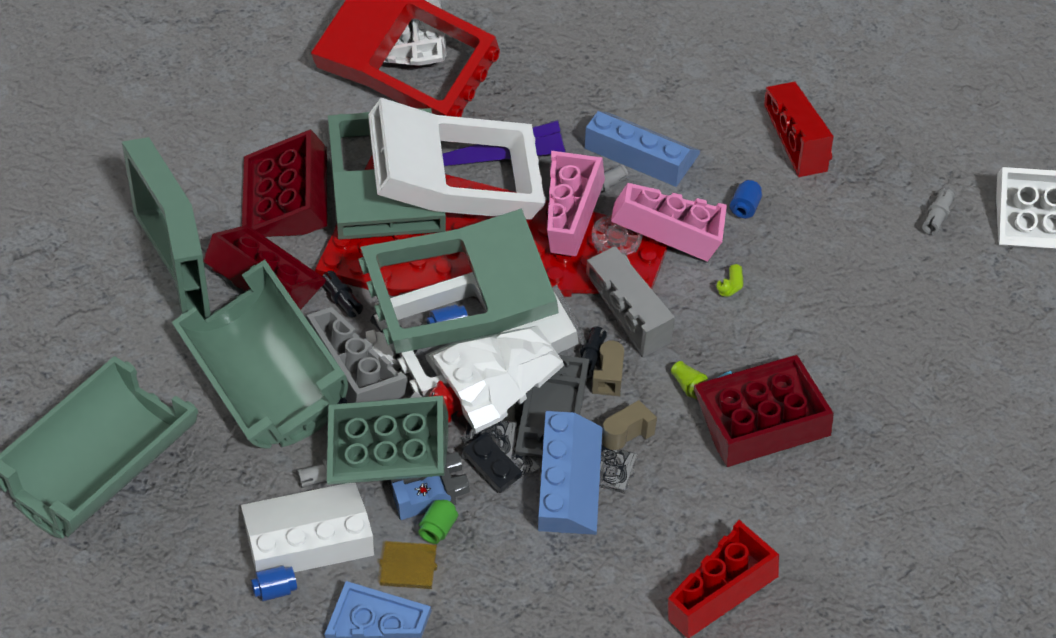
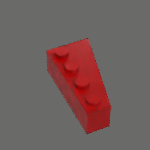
(799, 128)
(723, 580)

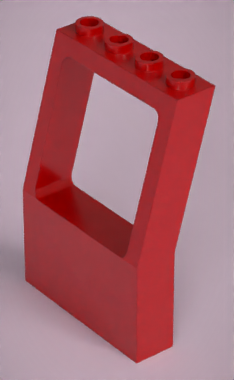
(369, 29)

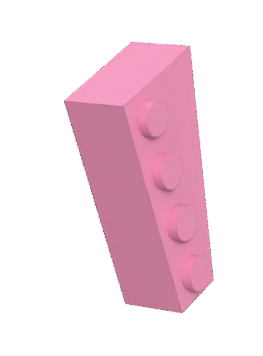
(573, 196)
(671, 219)

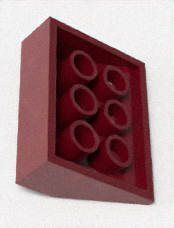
(286, 187)
(764, 410)

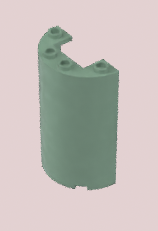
(266, 362)
(90, 448)

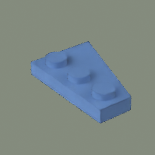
(376, 614)

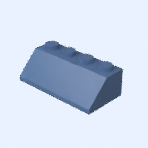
(639, 148)
(570, 474)

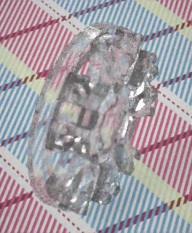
(614, 236)

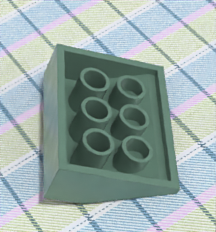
(387, 440)

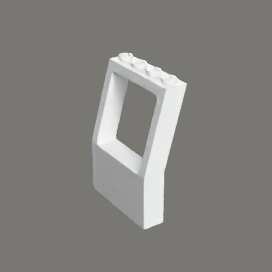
(412, 165)
(556, 328)

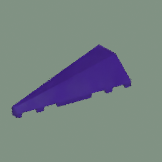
(547, 139)

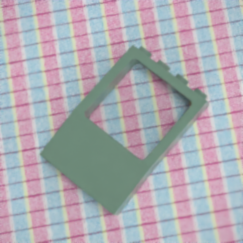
(358, 207)
(167, 221)
(504, 268)

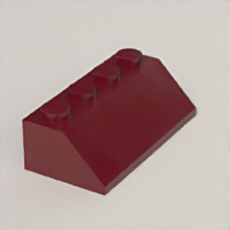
(240, 248)

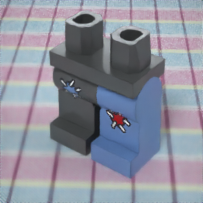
(416, 495)

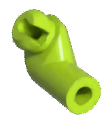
(734, 283)

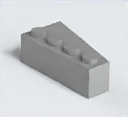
(631, 301)
(367, 372)

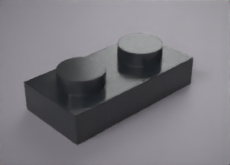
(492, 462)

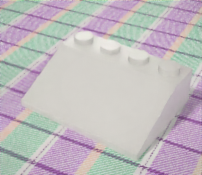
(1026, 208)
(309, 529)

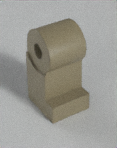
(611, 362)
(627, 425)

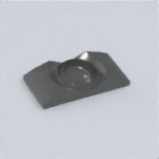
(561, 394)

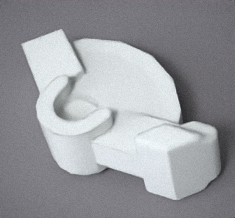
(380, 346)

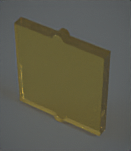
(408, 565)

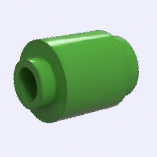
(438, 521)

